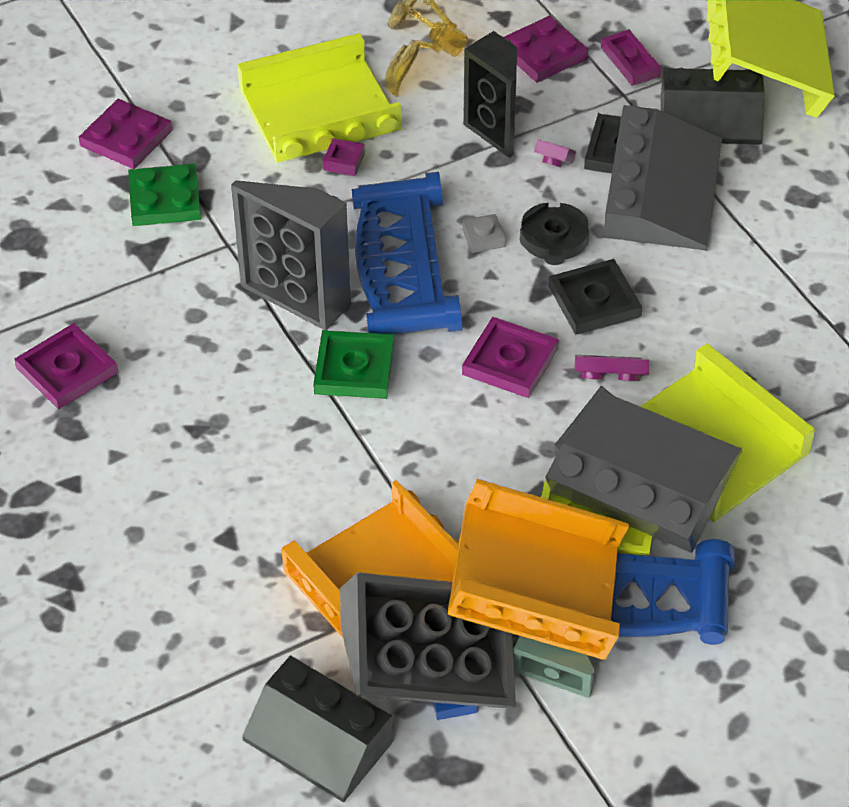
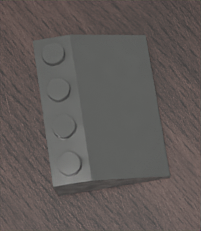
(662, 180)
(293, 248)
(643, 470)
(413, 651)

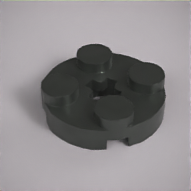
(554, 246)

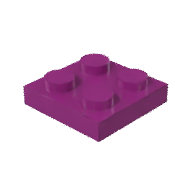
(546, 48)
(125, 133)
(510, 357)
(66, 366)

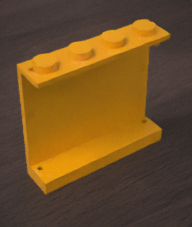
(390, 542)
(537, 569)

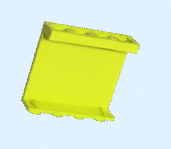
(775, 40)
(316, 96)
(737, 410)

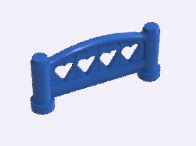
(426, 306)
(700, 582)

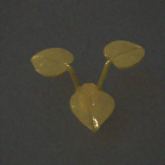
(443, 36)

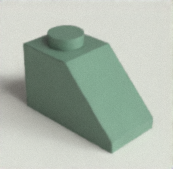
(554, 666)

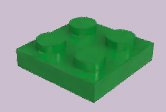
(164, 194)
(354, 364)

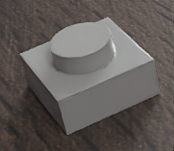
(483, 233)

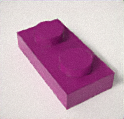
(630, 57)
(627, 367)

